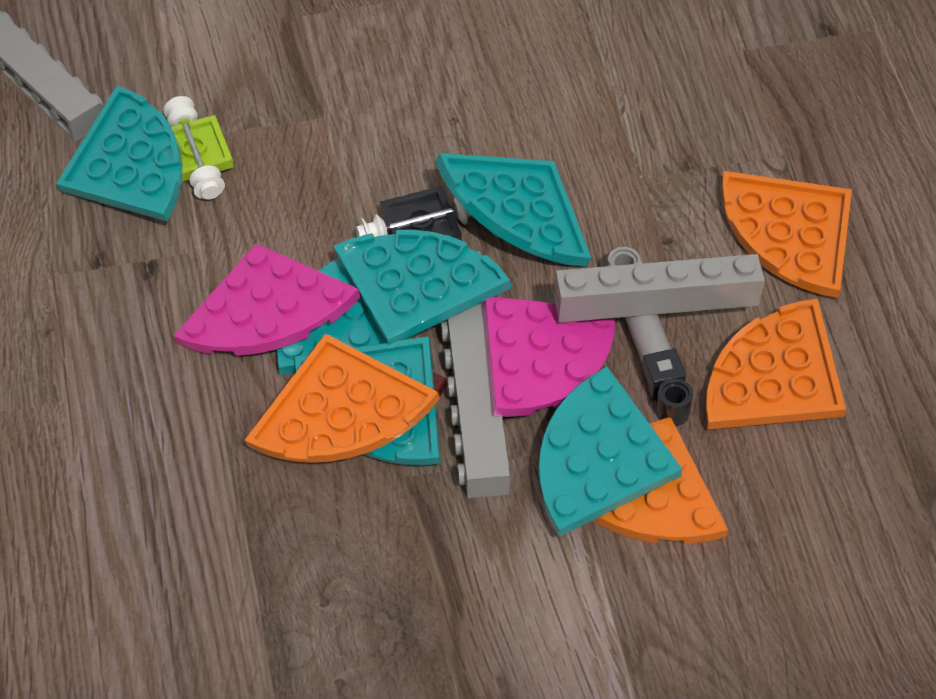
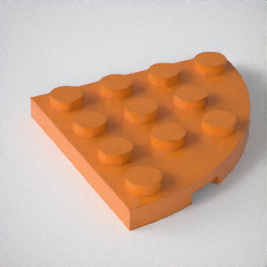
(791, 227)
(776, 372)
(340, 407)
(675, 510)

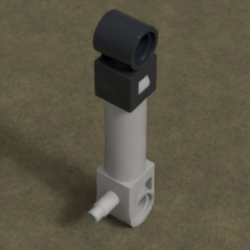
(660, 364)

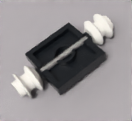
(417, 211)

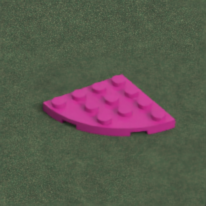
(265, 306)
(537, 358)

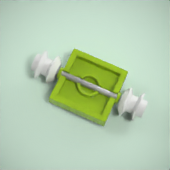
(201, 147)

